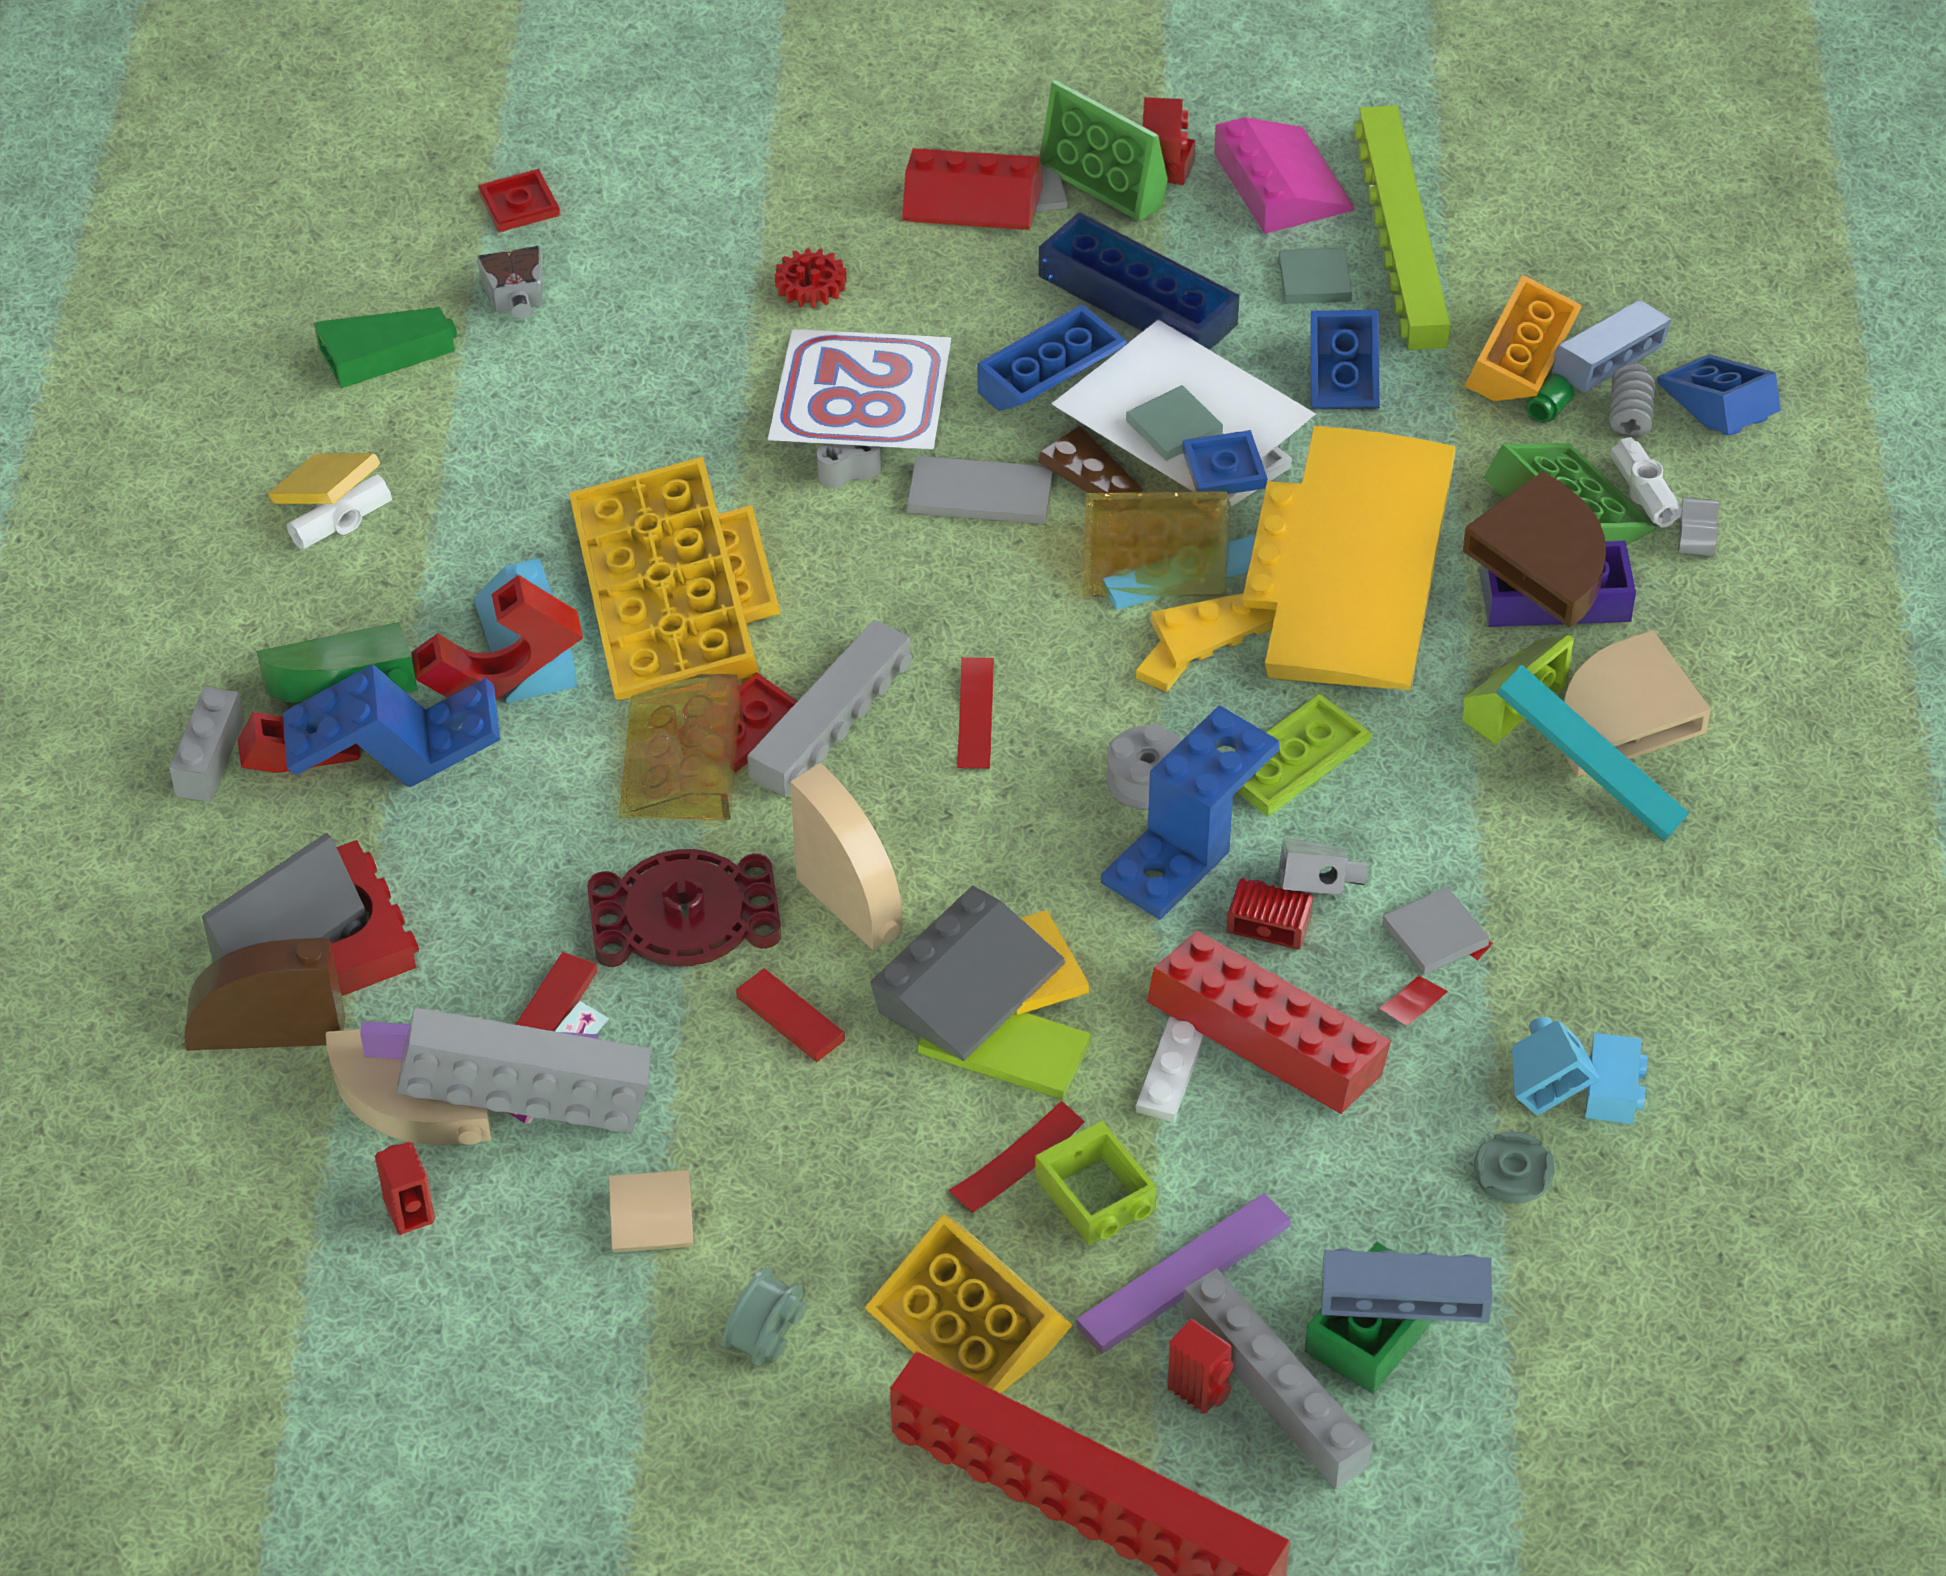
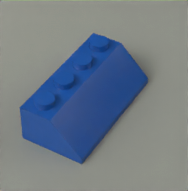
(1045, 358)

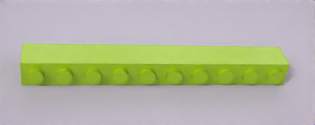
(1402, 228)

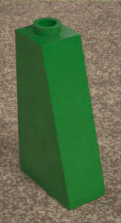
(383, 343)

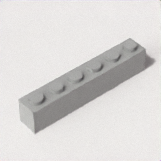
(830, 707)
(1280, 1380)

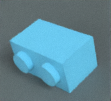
(1619, 1069)

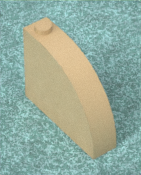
(1637, 697)
(843, 858)
(370, 1092)

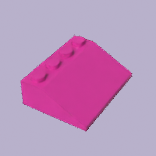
(1278, 173)

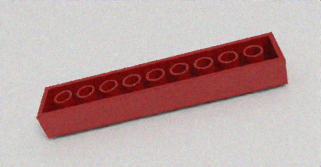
(1076, 1478)

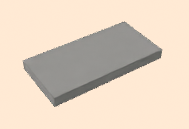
(980, 490)

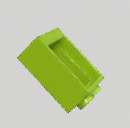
(1080, 1152)

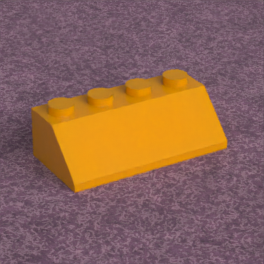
(1523, 343)

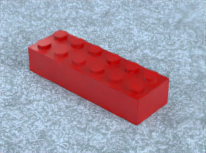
(1268, 1021)

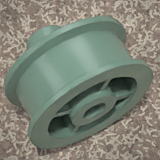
(763, 1317)

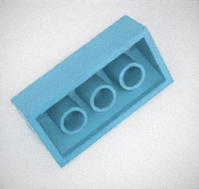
(555, 675)

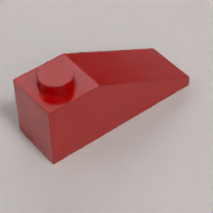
(263, 745)

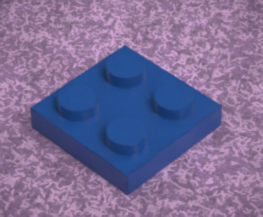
(1225, 463)

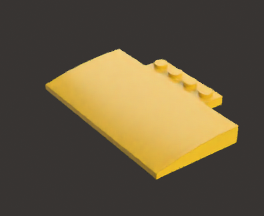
(1351, 558)
(672, 577)

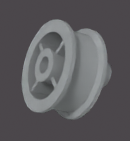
(1131, 759)

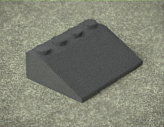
(295, 900)
(965, 974)

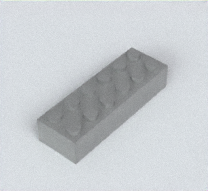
(523, 1070)

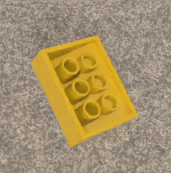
(967, 1309)

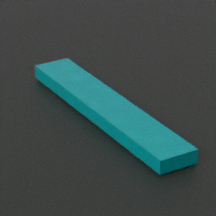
(1592, 752)

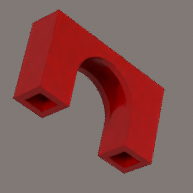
(545, 630)
(382, 945)

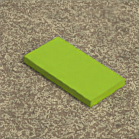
(1310, 746)
(1025, 1053)

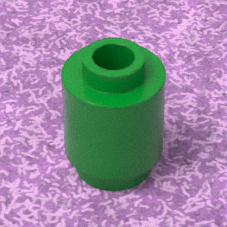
(1551, 399)

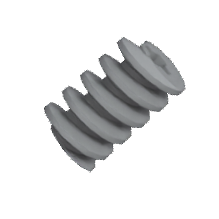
(1632, 401)

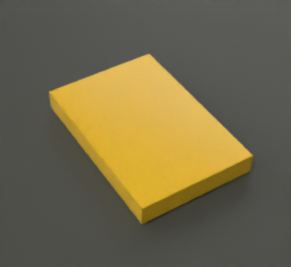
(324, 478)
(1067, 981)

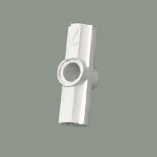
(1646, 482)
(342, 516)

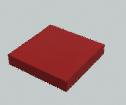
(518, 200)

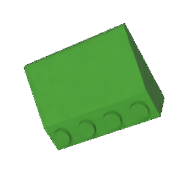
(1103, 153)
(1520, 463)

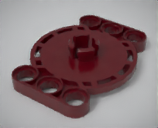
(651, 908)

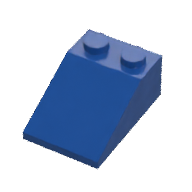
(1344, 359)
(1723, 392)

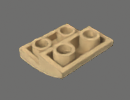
(651, 1211)

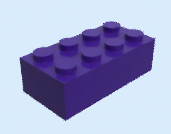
(1613, 604)

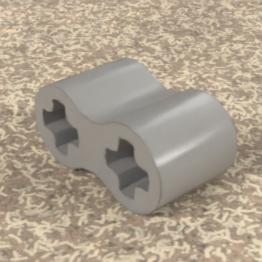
(846, 462)
(1698, 526)

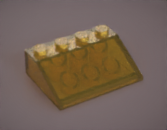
(1168, 538)
(682, 750)

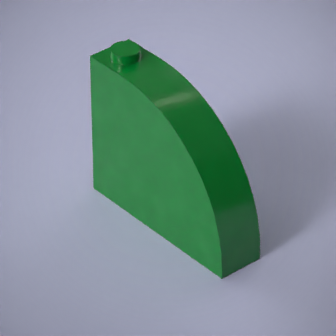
(310, 666)

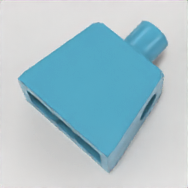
(1550, 1066)

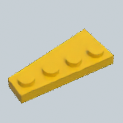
(1207, 625)

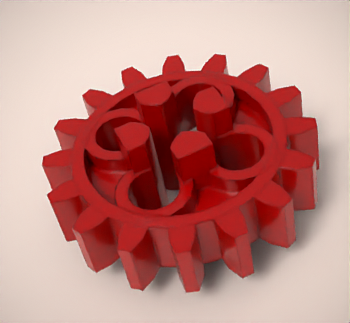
(800, 271)

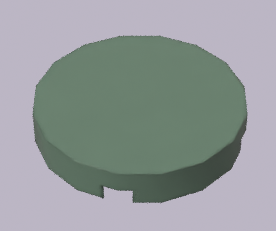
(1512, 1178)

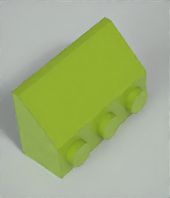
(1492, 715)

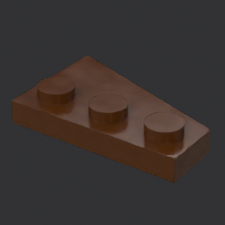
(1087, 464)

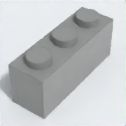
(207, 744)

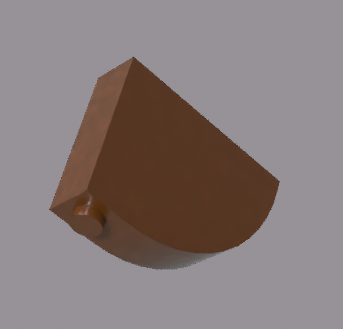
(1543, 546)
(266, 997)

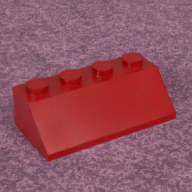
(971, 188)

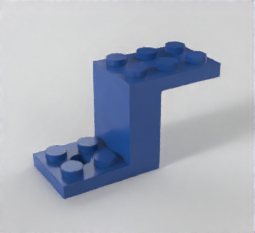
(390, 726)
(1190, 811)

